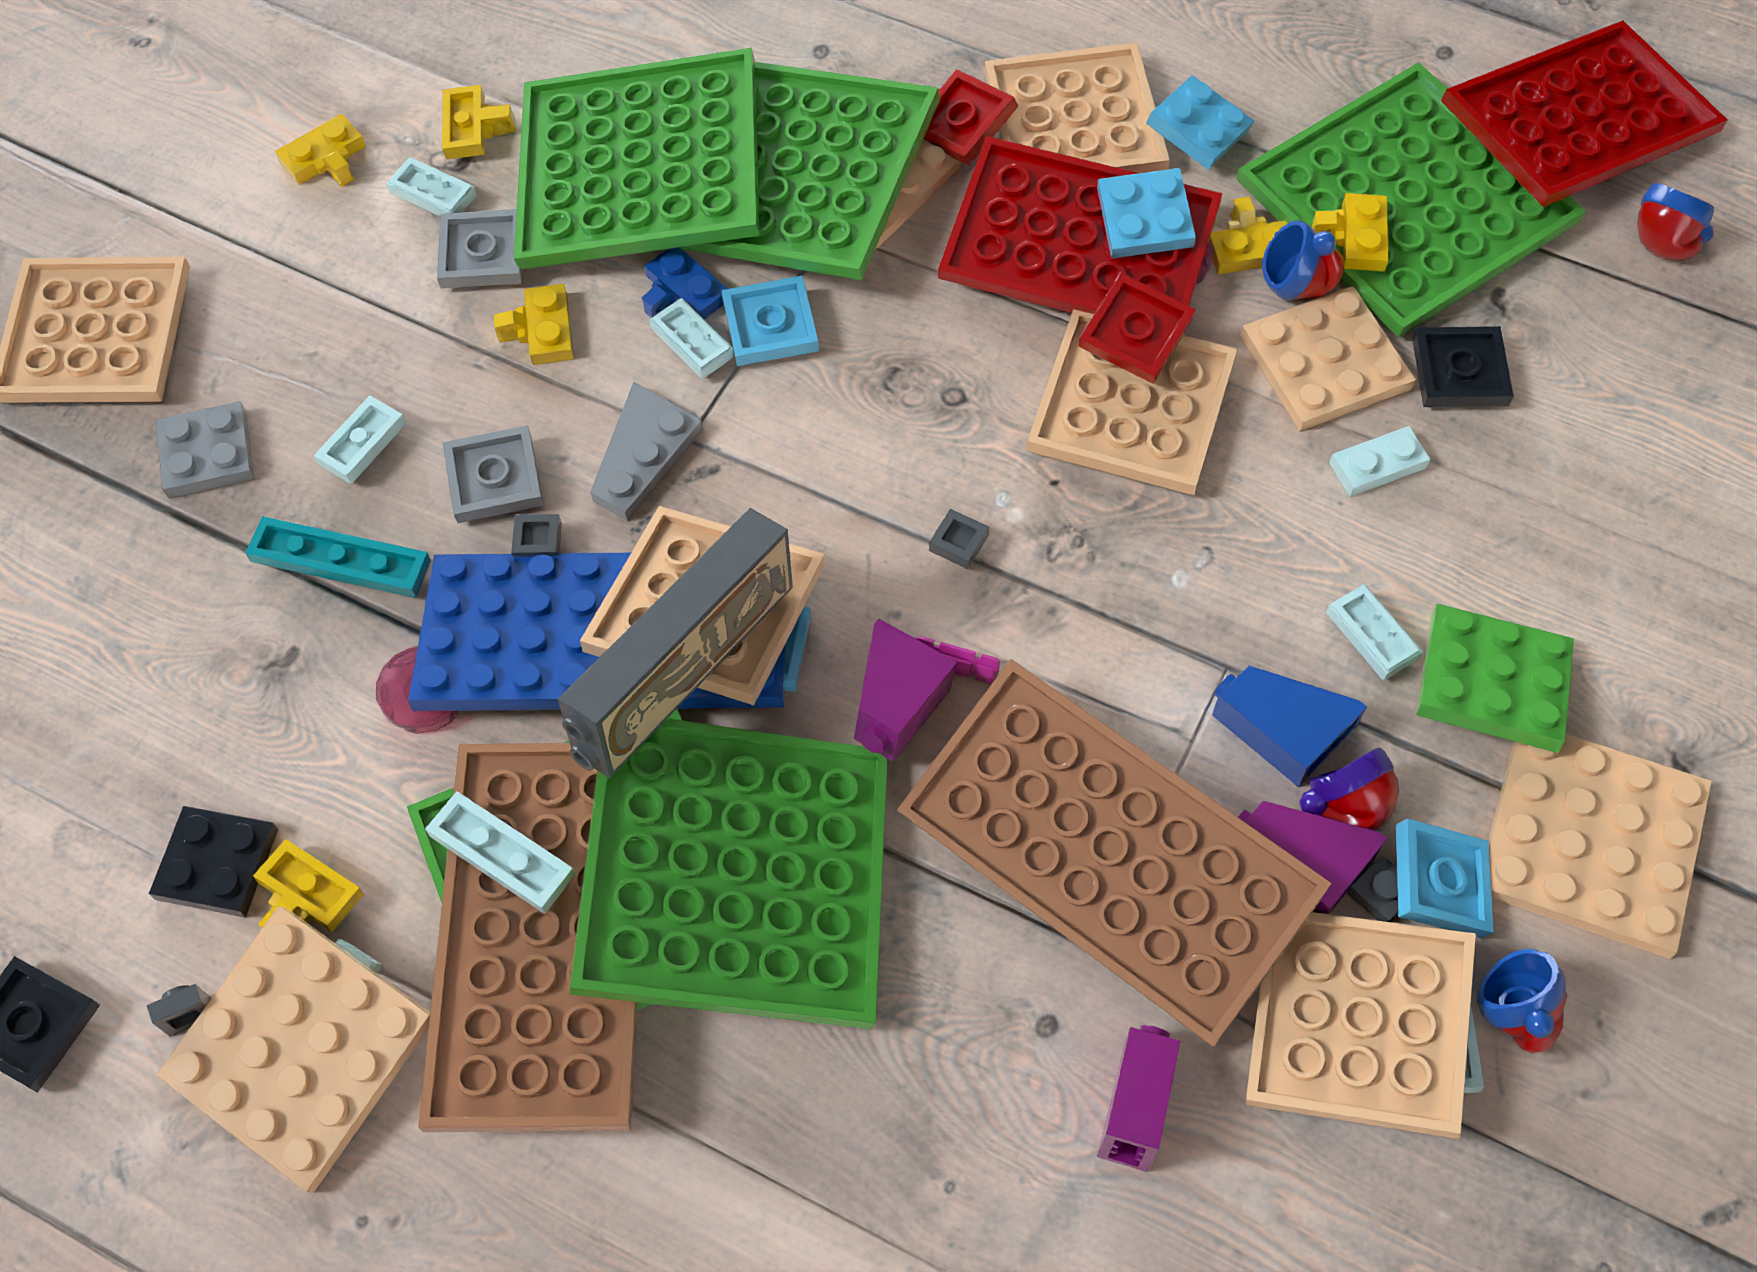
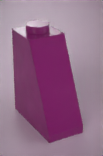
(899, 689)
(1325, 845)
(1140, 1098)

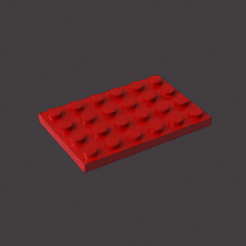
(1583, 112)
(1040, 235)

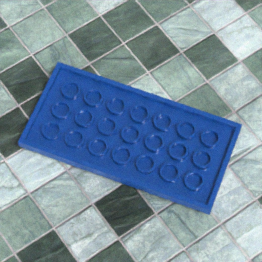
(511, 633)

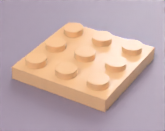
(1327, 358)

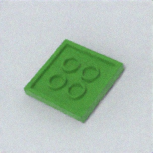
(1496, 678)

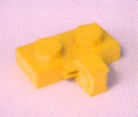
(470, 121)
(322, 150)
(1358, 229)
(1244, 241)
(541, 324)
(306, 887)

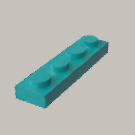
(338, 556)

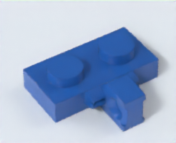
(677, 277)

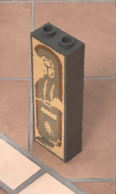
(676, 643)

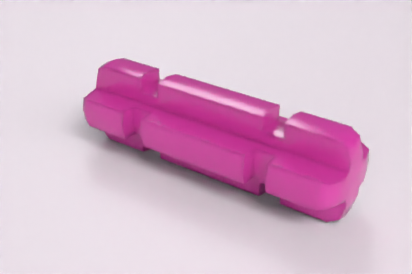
(984, 667)

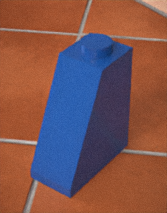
(1286, 719)

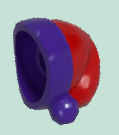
(1357, 794)

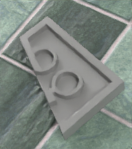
(642, 450)

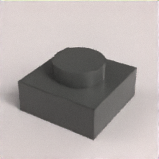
(536, 535)
(959, 538)
(1378, 890)
(178, 1008)

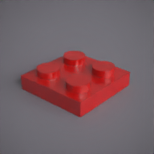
(967, 115)
(1136, 328)

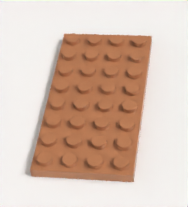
(1114, 851)
(502, 1028)

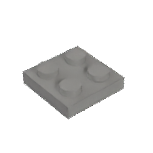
(477, 249)
(204, 449)
(492, 474)

